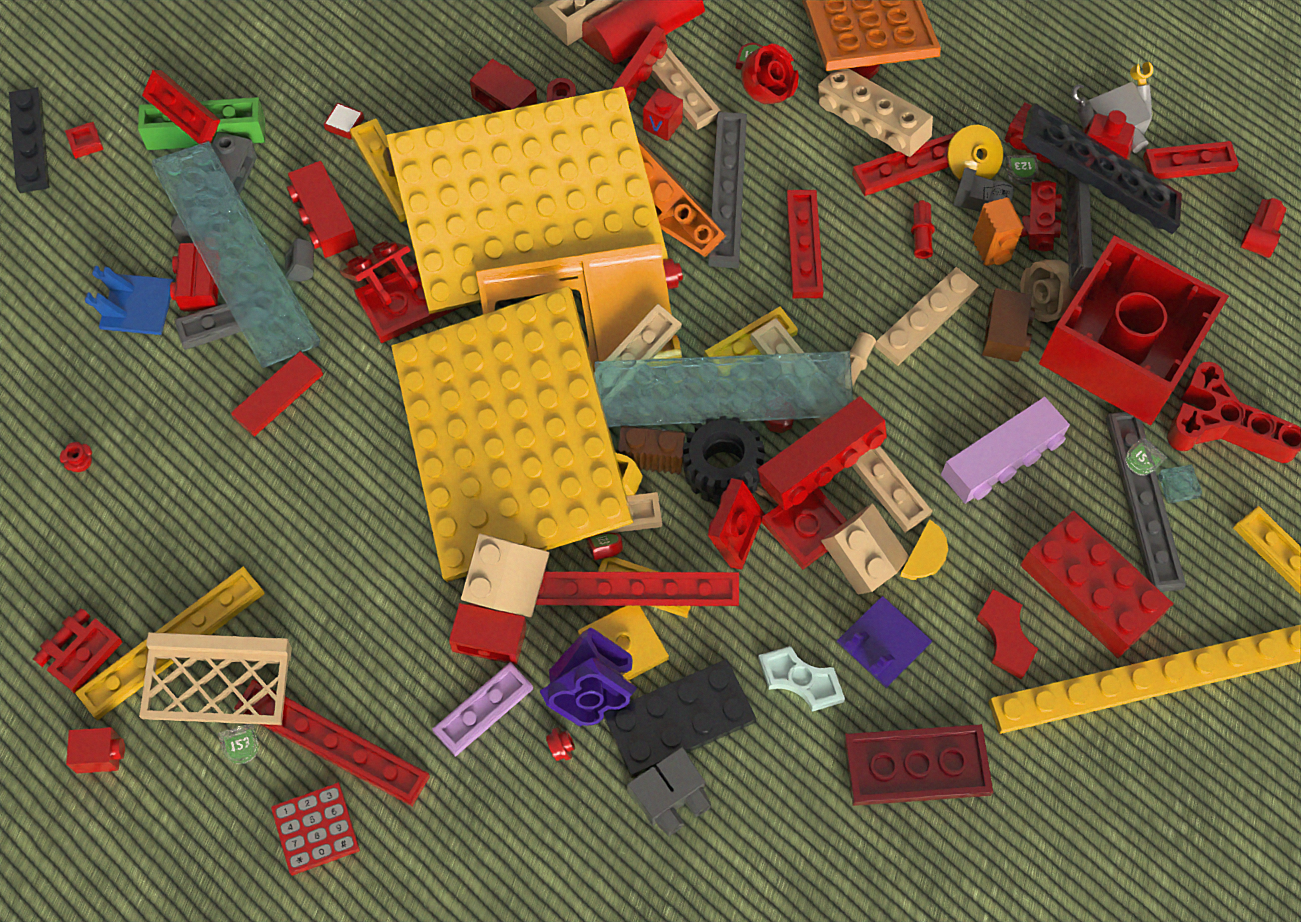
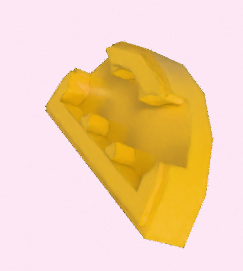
(928, 553)

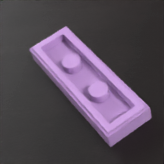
(482, 709)

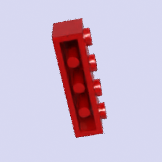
(822, 453)

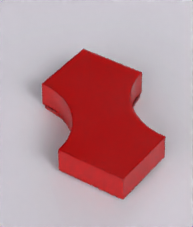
(1011, 647)

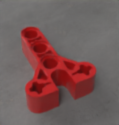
(1220, 401)

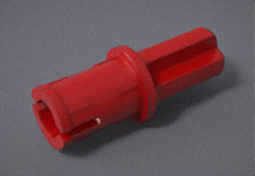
(922, 230)

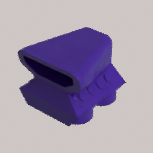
(589, 679)

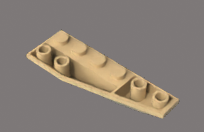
(567, 16)

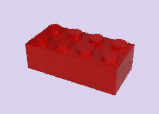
(1096, 584)

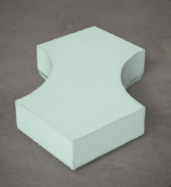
(815, 685)

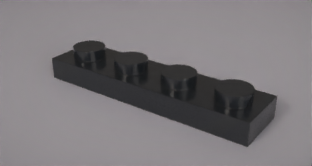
(28, 140)

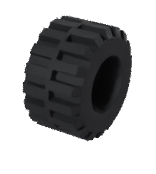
(722, 437)

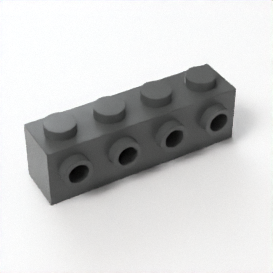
(237, 158)

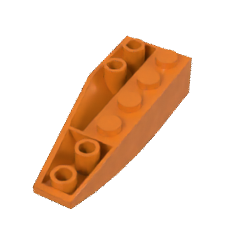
(677, 209)

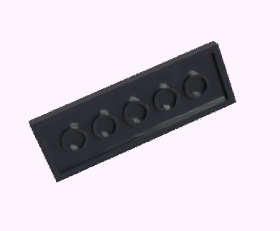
(1102, 168)

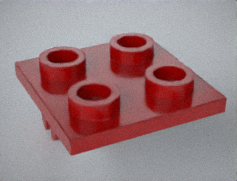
(361, 268)

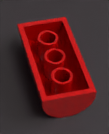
(625, 26)

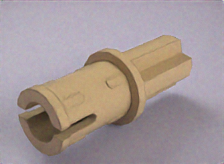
(860, 353)

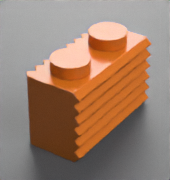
(997, 232)

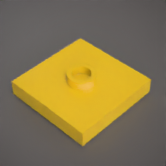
(633, 633)

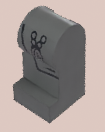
(976, 191)

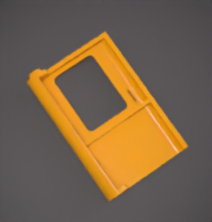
(614, 288)

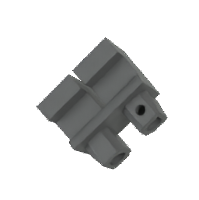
(667, 788)

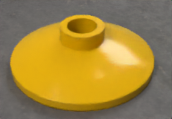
(964, 147)

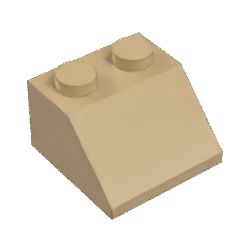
(866, 550)
(505, 575)

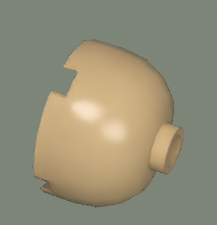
(1049, 288)

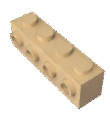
(875, 110)

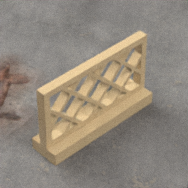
(209, 649)

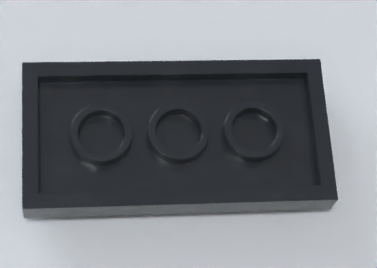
(679, 716)

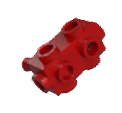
(1041, 224)

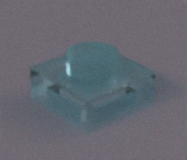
(1180, 484)

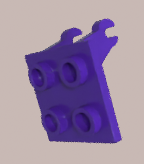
(884, 641)

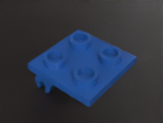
(133, 302)

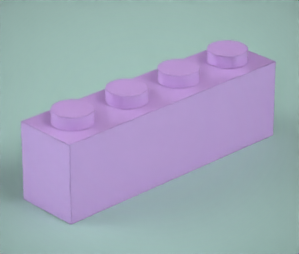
(1005, 450)

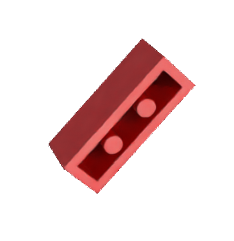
(321, 209)

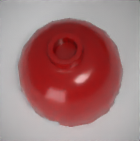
(769, 74)

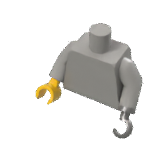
(1130, 99)

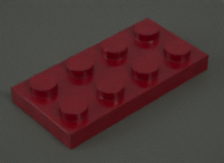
(917, 765)

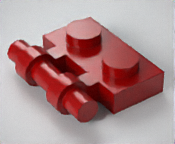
(83, 655)

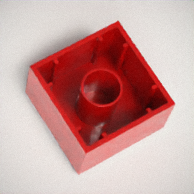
(1132, 329)

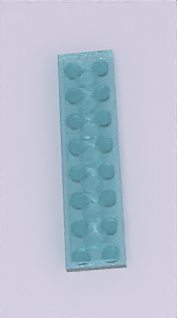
(235, 254)
(724, 386)

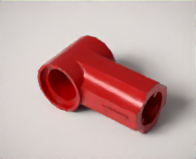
(1263, 233)

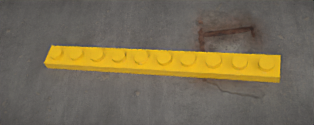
(1146, 679)

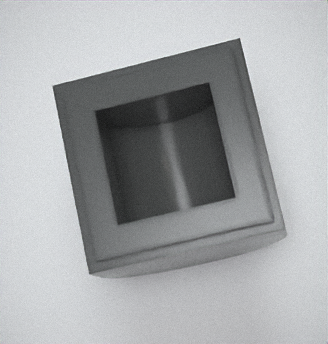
(299, 261)

